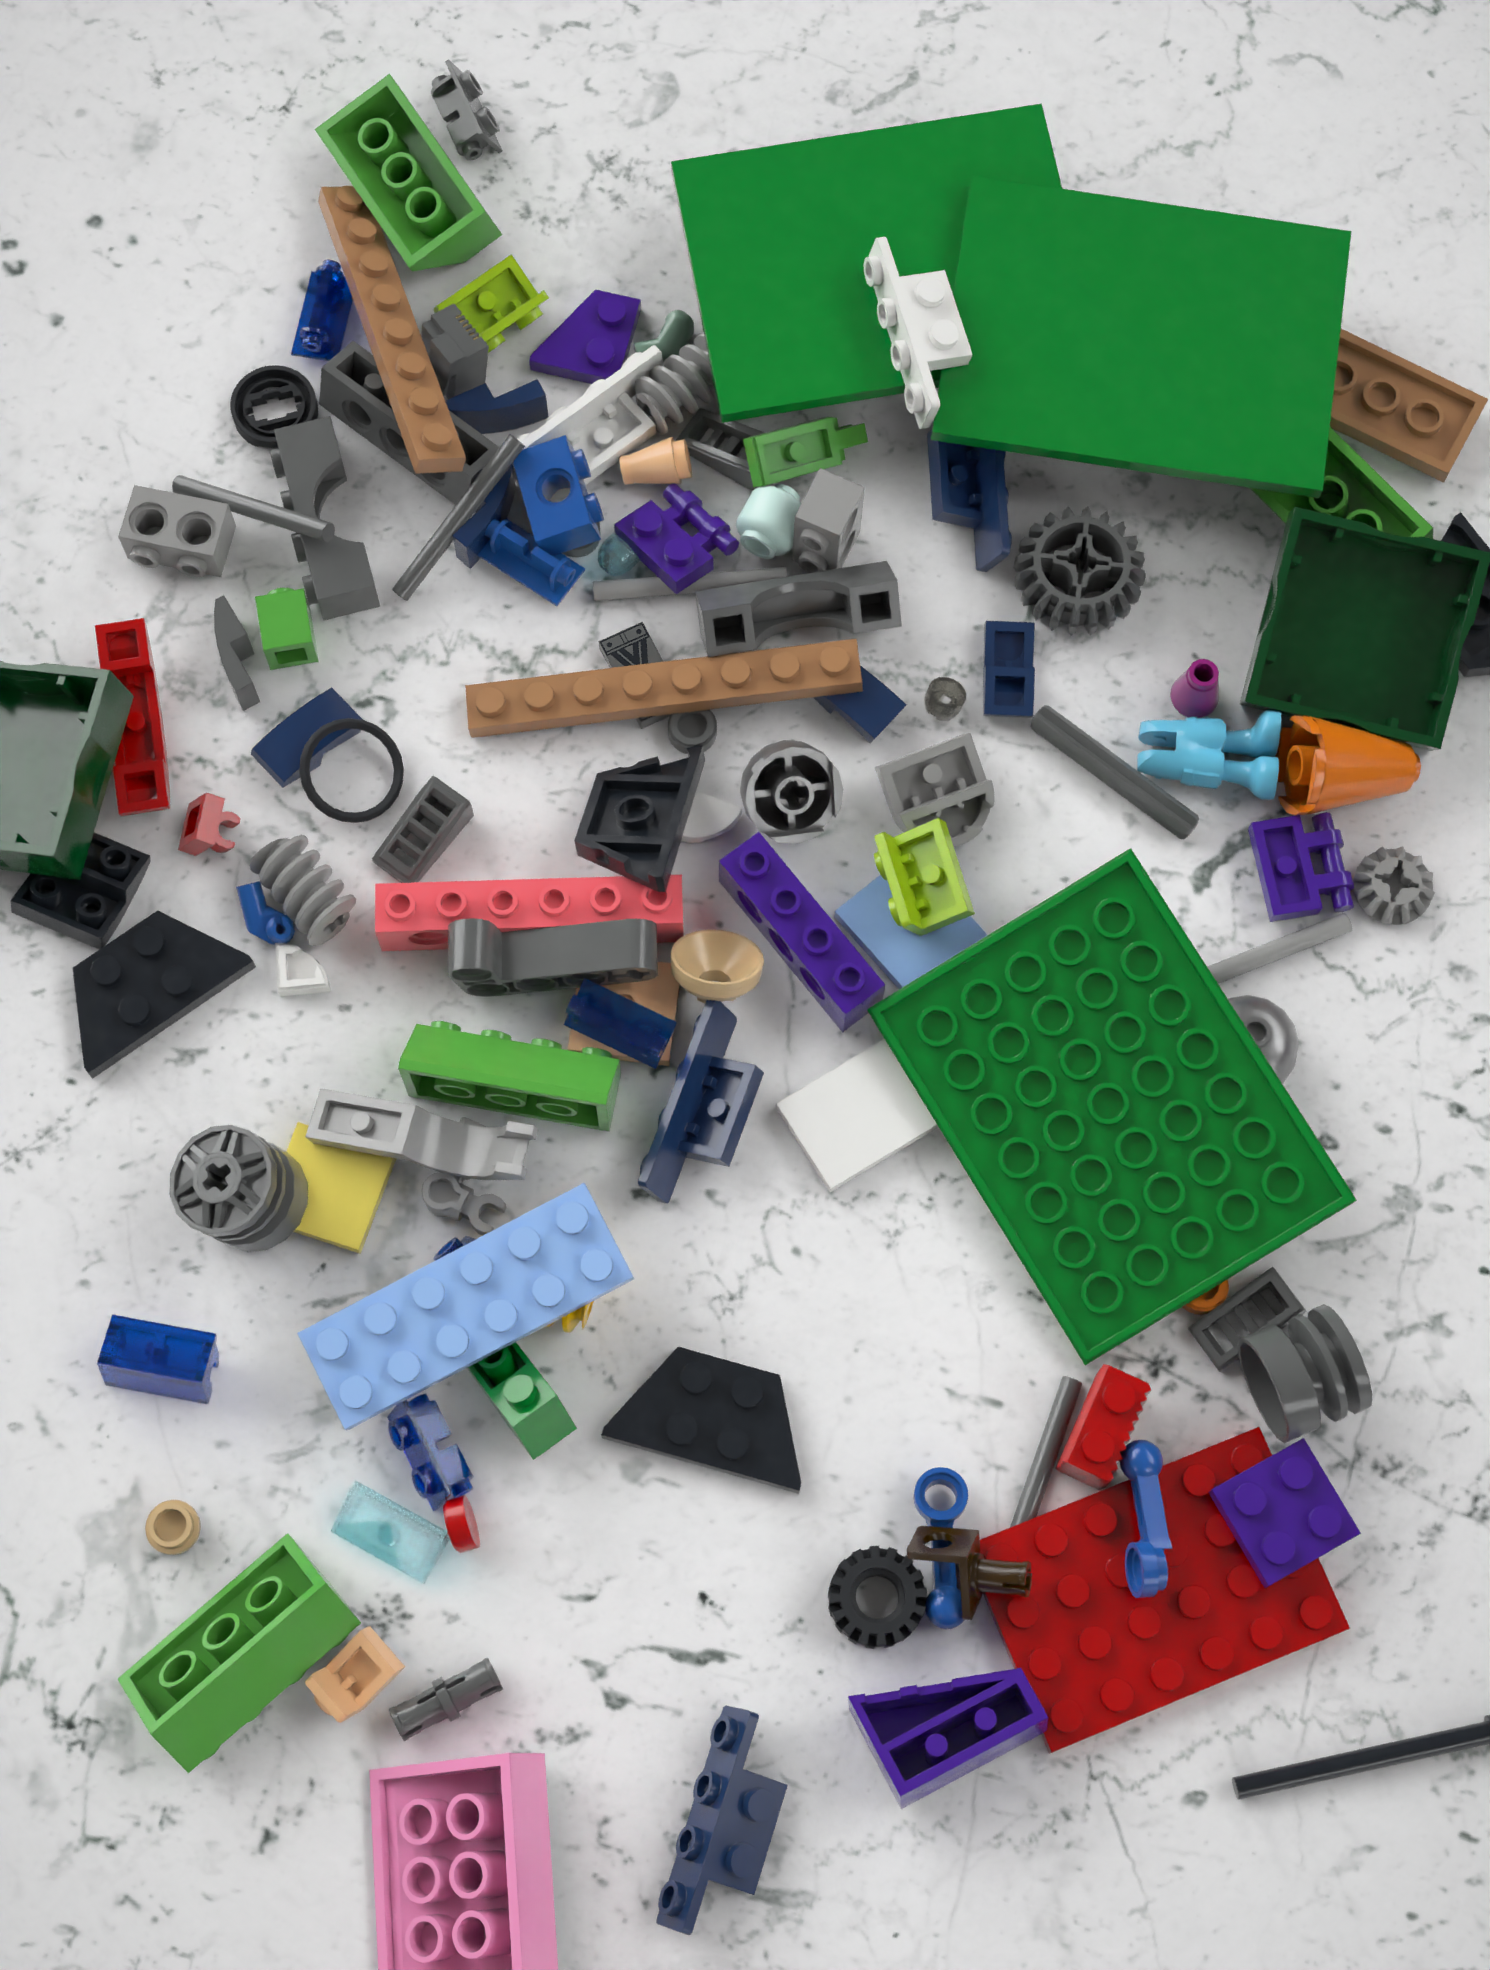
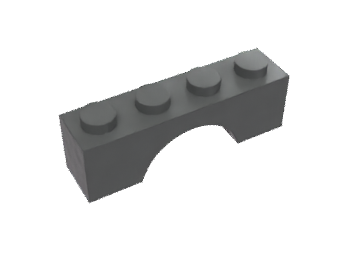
(314, 469)
(842, 598)

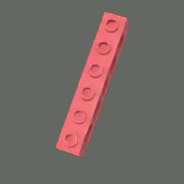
(419, 912)

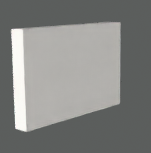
(856, 1115)

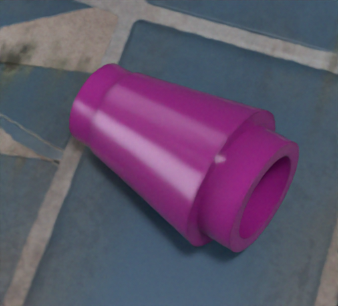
(1196, 690)

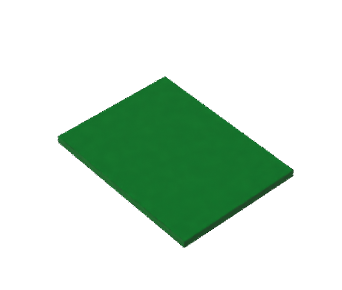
(785, 240)
(1146, 336)
(1110, 1106)

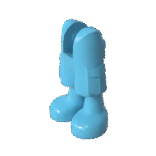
(1199, 753)

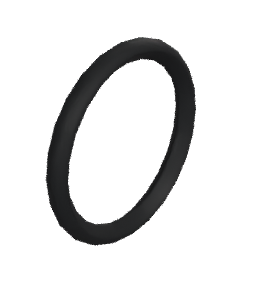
(319, 803)

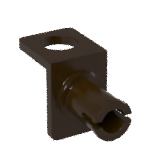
(976, 1573)

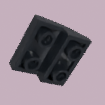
(88, 906)

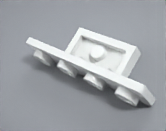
(921, 327)
(604, 419)

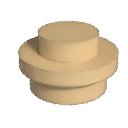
(172, 1527)

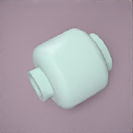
(769, 520)

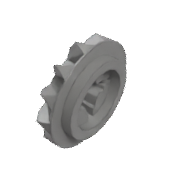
(1374, 894)

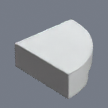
(709, 818)
(298, 972)

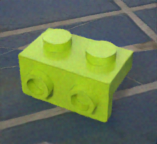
(498, 301)
(923, 878)

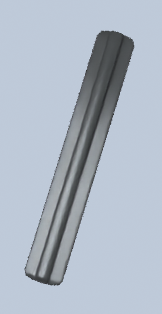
(1114, 772)

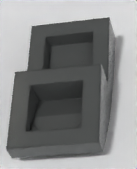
(233, 648)

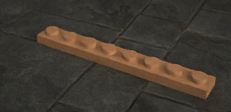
(392, 333)
(663, 688)

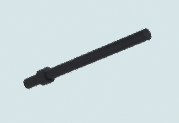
(1362, 1760)

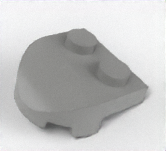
(942, 784)

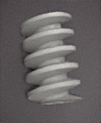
(676, 385)
(303, 888)

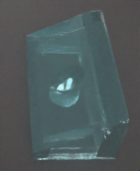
(390, 1532)

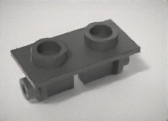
(457, 96)

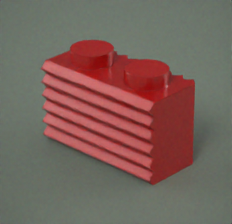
(1103, 1427)

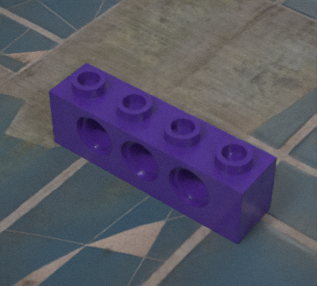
(800, 931)

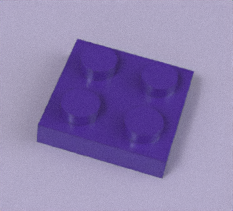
(1284, 1512)

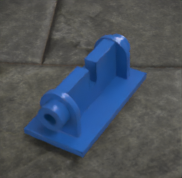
(520, 557)

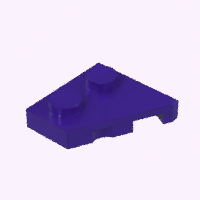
(591, 340)

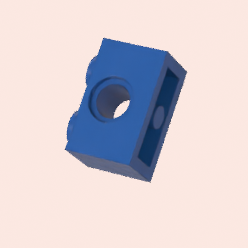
(540, 475)

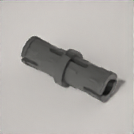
(445, 1699)

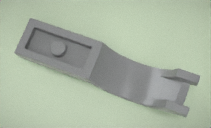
(420, 1136)

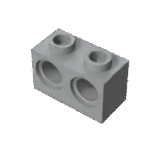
(181, 522)
(827, 522)

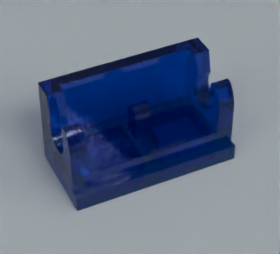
(158, 1359)

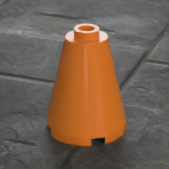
(1340, 766)

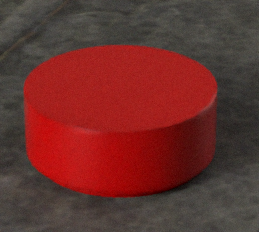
(461, 1524)

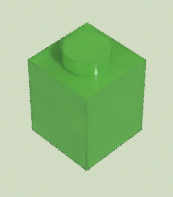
(286, 628)

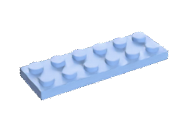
(465, 1306)

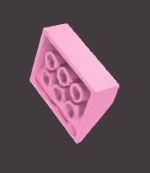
(463, 1865)

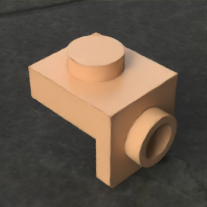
(354, 1676)

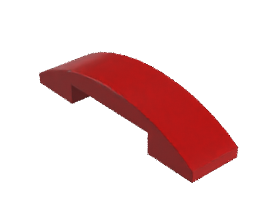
(141, 760)

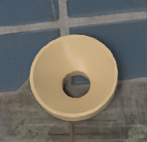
(720, 957)

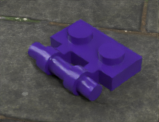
(668, 548)
(1287, 870)

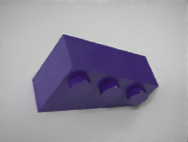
(946, 1729)

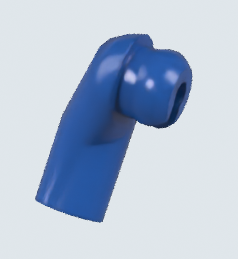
(262, 919)

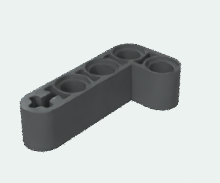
(549, 958)

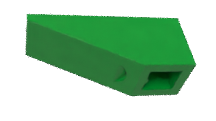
(523, 1399)

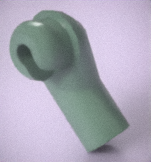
(673, 336)

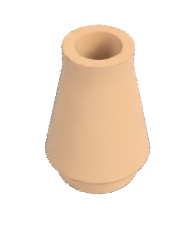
(657, 464)

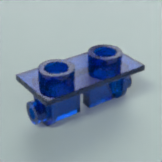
(323, 314)
(619, 1023)
(435, 1473)

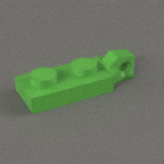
(800, 449)

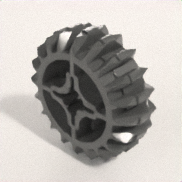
(1116, 570)

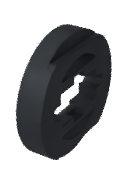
(248, 394)

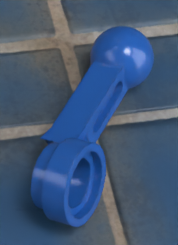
(1145, 1559)
(944, 1601)

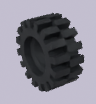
(885, 1564)

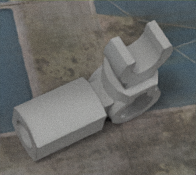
(449, 1197)

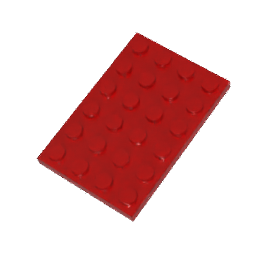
(1114, 1657)

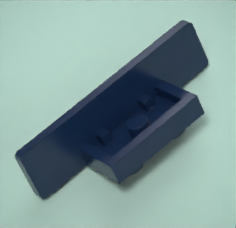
(972, 493)
(704, 1107)
(726, 1826)

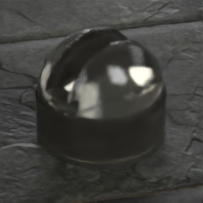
(937, 691)

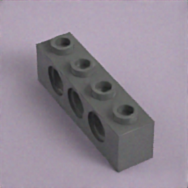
(356, 396)

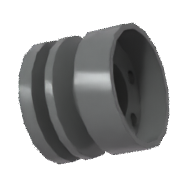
(238, 1188)
(1305, 1373)

